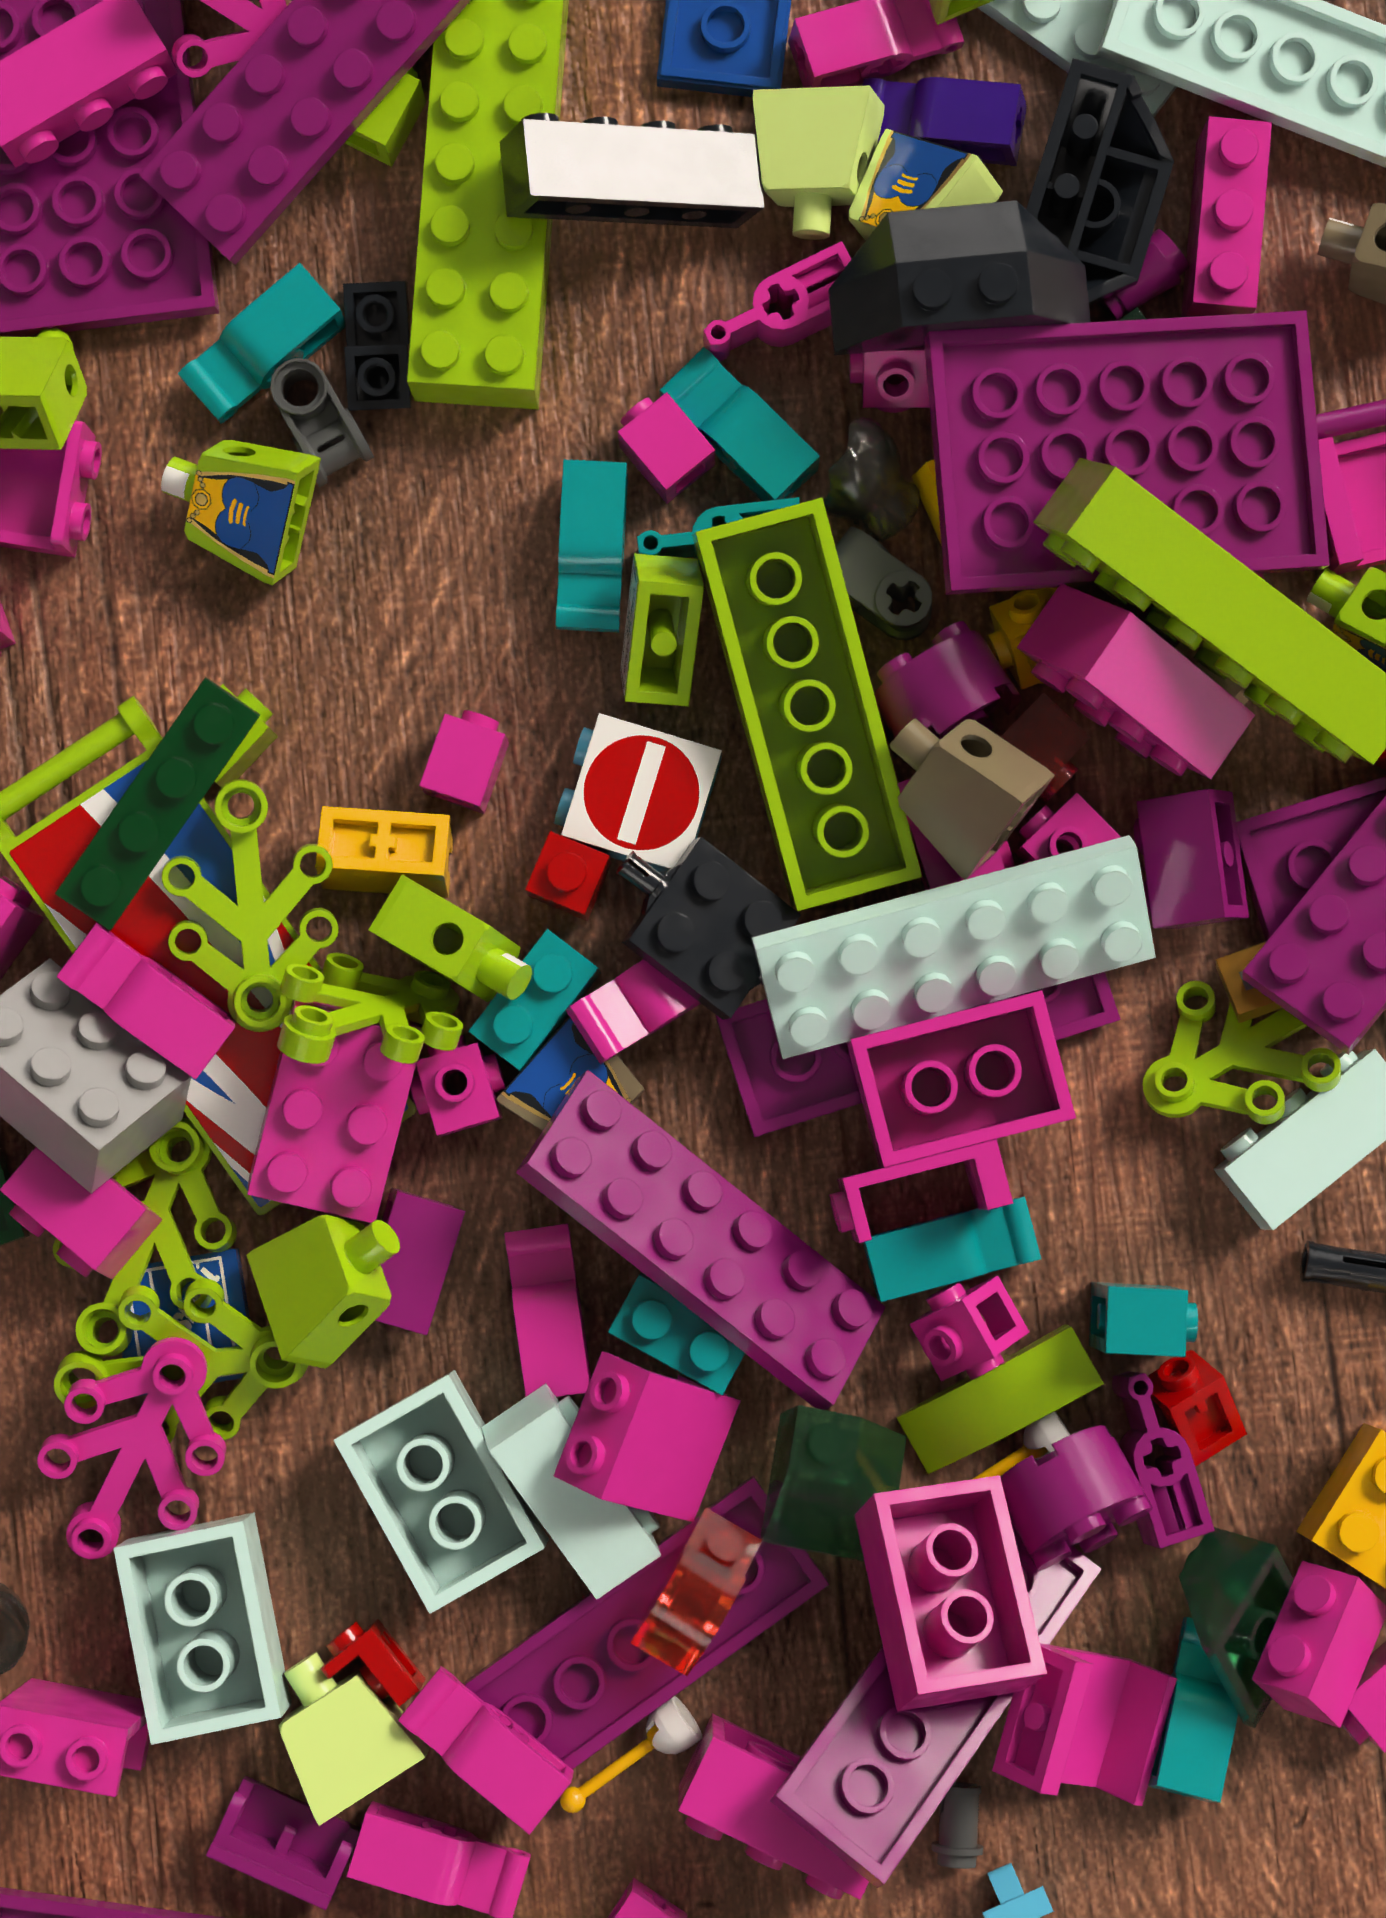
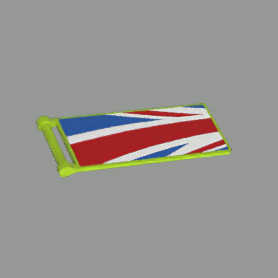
(235, 1086)

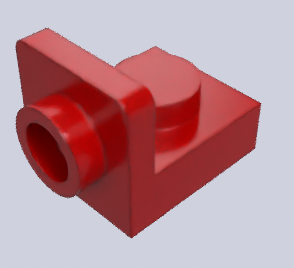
(1197, 1405)
(386, 1664)

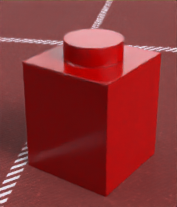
(568, 875)

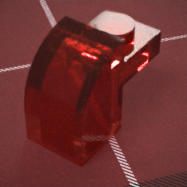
(697, 1592)

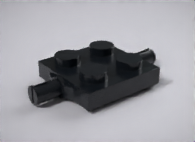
(702, 924)

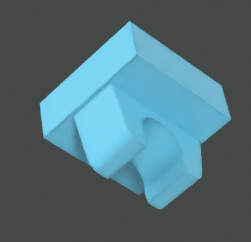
(1012, 1897)

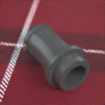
(959, 1827)

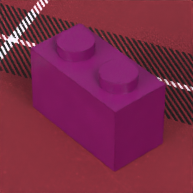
(1191, 859)

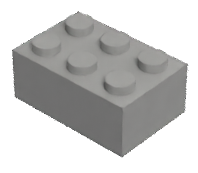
(81, 1080)

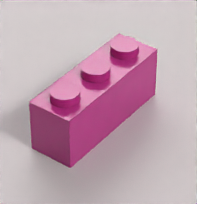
(78, 78)
(1226, 217)

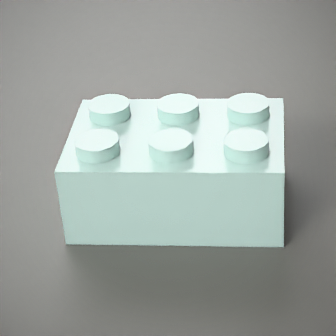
(440, 1492)
(202, 1628)

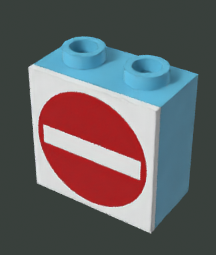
(638, 792)

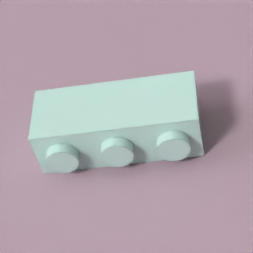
(1310, 1143)
(596, 1536)

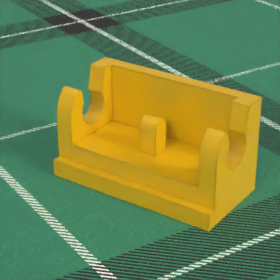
(379, 846)

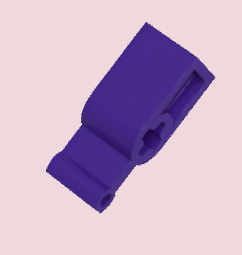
(957, 113)

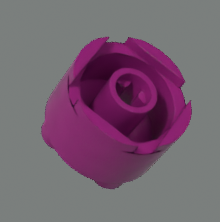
(945, 684)
(1073, 1496)

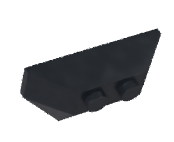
(1102, 176)
(954, 273)

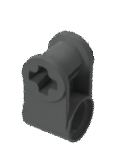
(321, 426)
(875, 579)

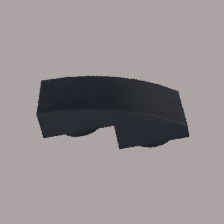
(377, 345)

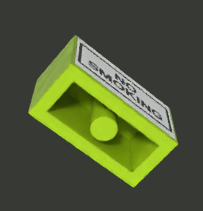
(661, 629)

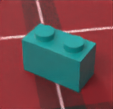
(524, 1025)
(1141, 1319)
(675, 1335)

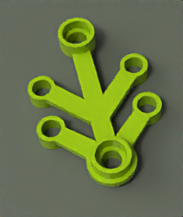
(251, 918)
(421, 998)
(1240, 1048)
(167, 1179)
(247, 1358)

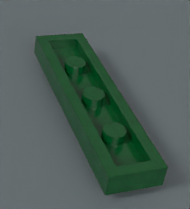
(157, 803)

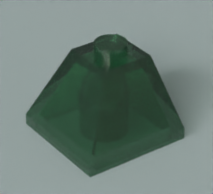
(823, 1475)
(1234, 1601)

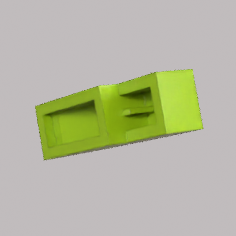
(1000, 1401)

